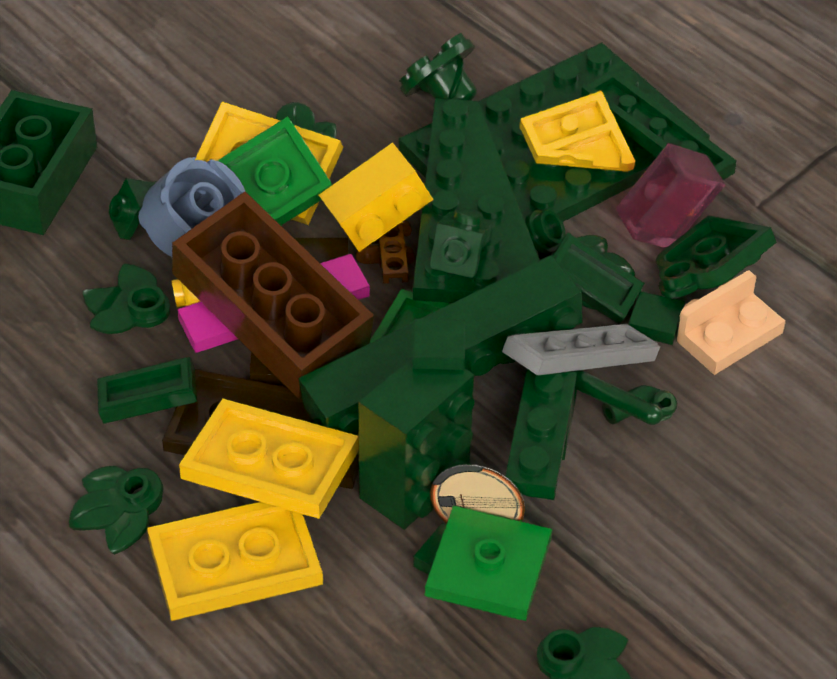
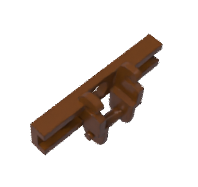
(390, 256)

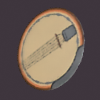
(477, 490)

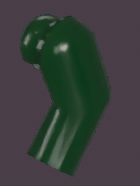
(663, 399)

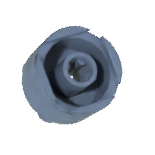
(186, 198)

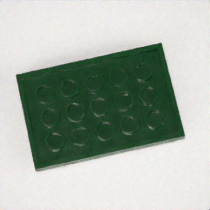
(546, 186)

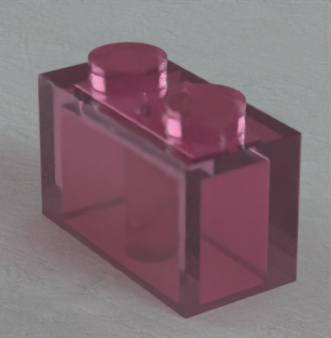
(670, 196)

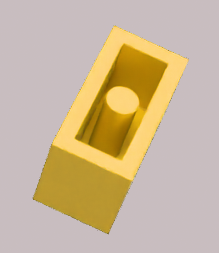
(376, 197)

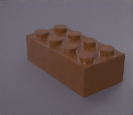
(270, 291)

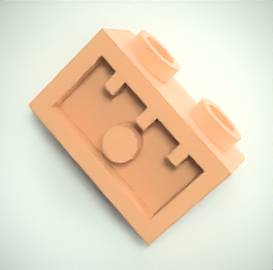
(727, 324)

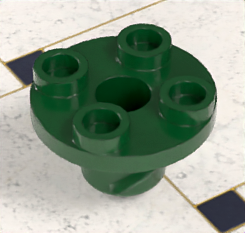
(444, 74)

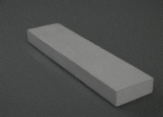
(580, 349)

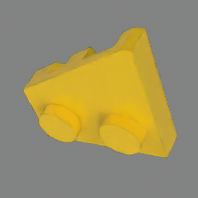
(578, 135)

